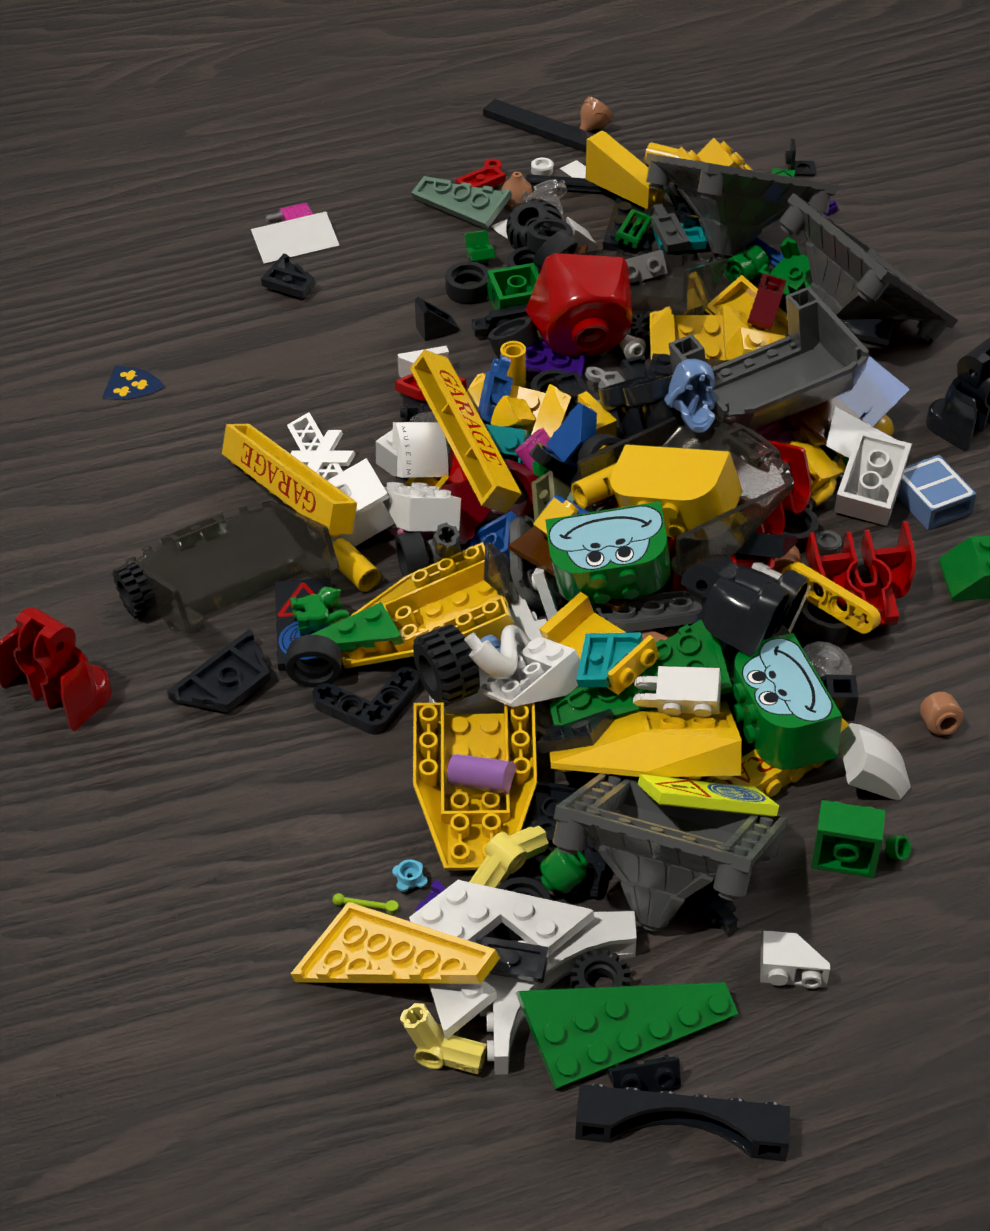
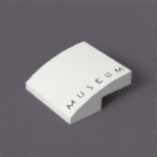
(420, 449)

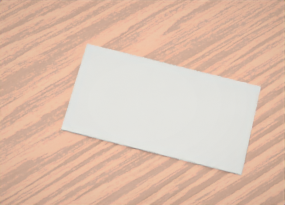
(295, 237)
(844, 432)

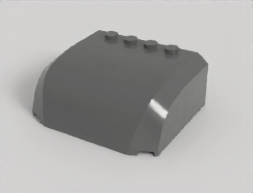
(788, 375)

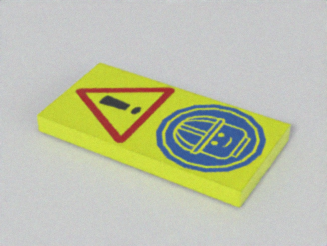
(708, 795)

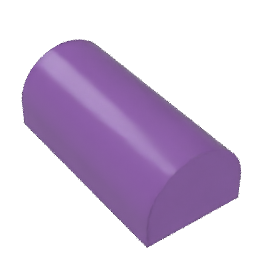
(481, 773)

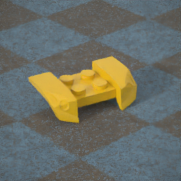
(710, 330)
(546, 407)

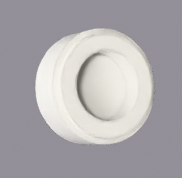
(542, 166)

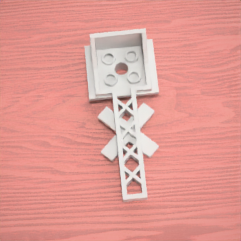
(357, 481)

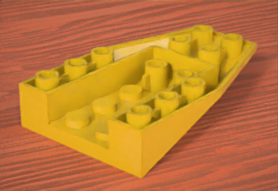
(435, 597)
(661, 747)
(466, 818)

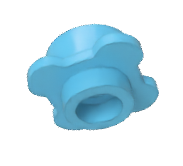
(409, 868)

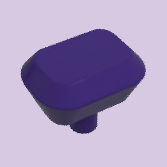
(833, 207)

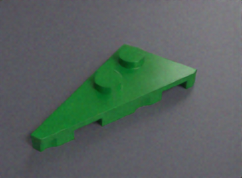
(363, 629)

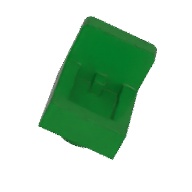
(478, 246)

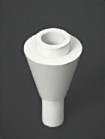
(632, 346)

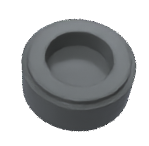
(828, 542)

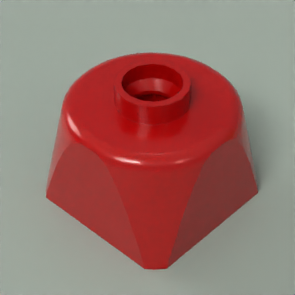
(582, 303)

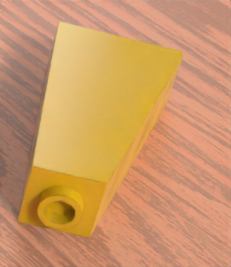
(619, 171)

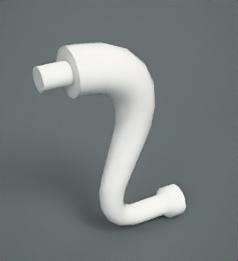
(495, 663)

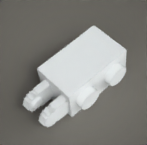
(681, 691)

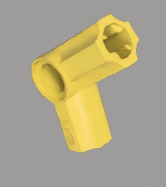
(508, 854)
(436, 1050)

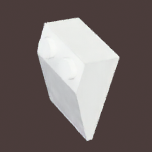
(872, 478)

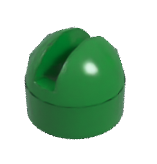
(904, 847)

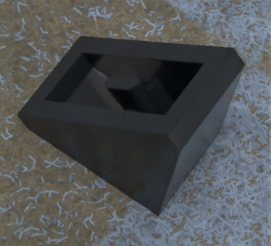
(432, 321)

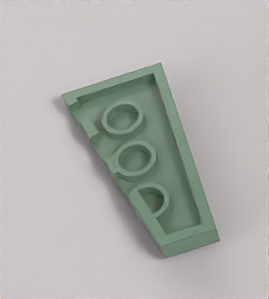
(462, 200)

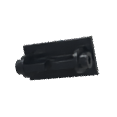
(652, 1076)

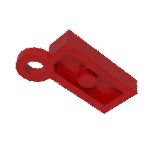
(486, 176)

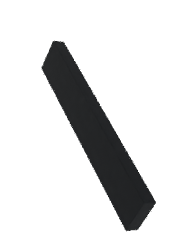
(537, 124)

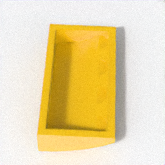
(740, 297)

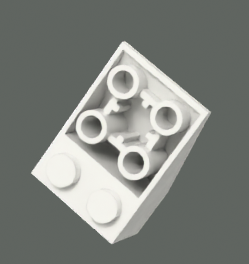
(421, 506)
(542, 673)

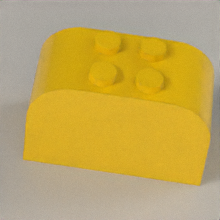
(688, 482)

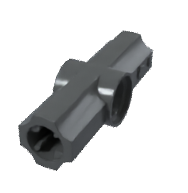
(444, 543)

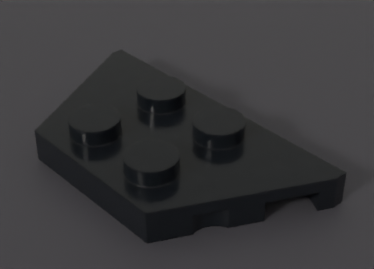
(225, 677)

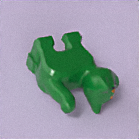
(313, 611)

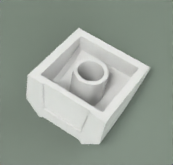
(873, 762)

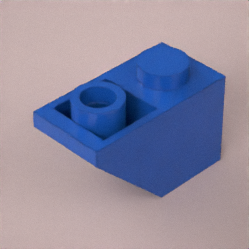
(573, 433)

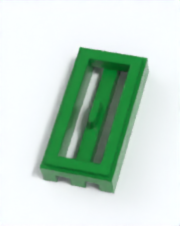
(629, 237)

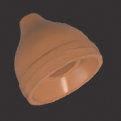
(594, 115)
(518, 187)

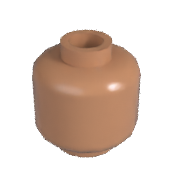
(941, 713)

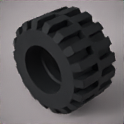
(445, 665)

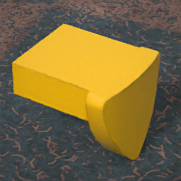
(512, 412)

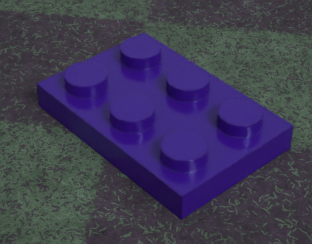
(542, 358)

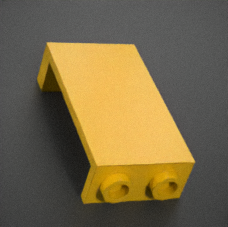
(577, 619)

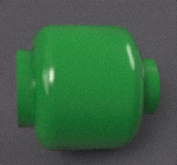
(563, 871)

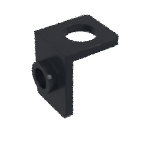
(793, 165)

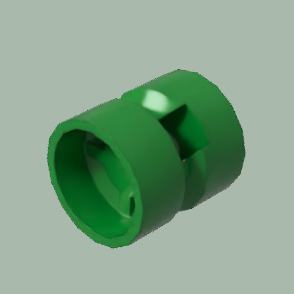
(746, 264)

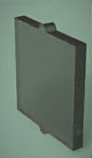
(498, 573)

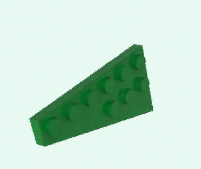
(688, 648)
(602, 1026)

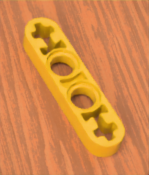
(829, 600)

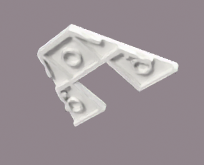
(473, 912)

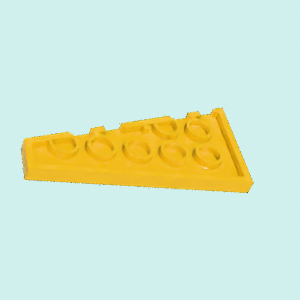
(381, 948)

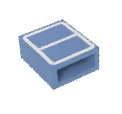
(935, 492)

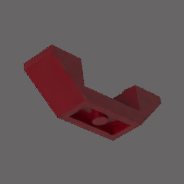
(766, 302)

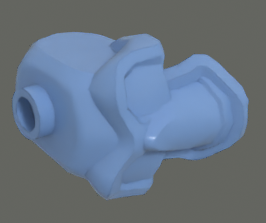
(693, 394)

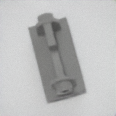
(646, 266)

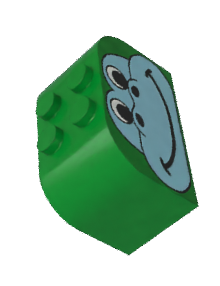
(610, 552)
(785, 705)

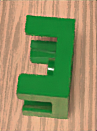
(792, 267)

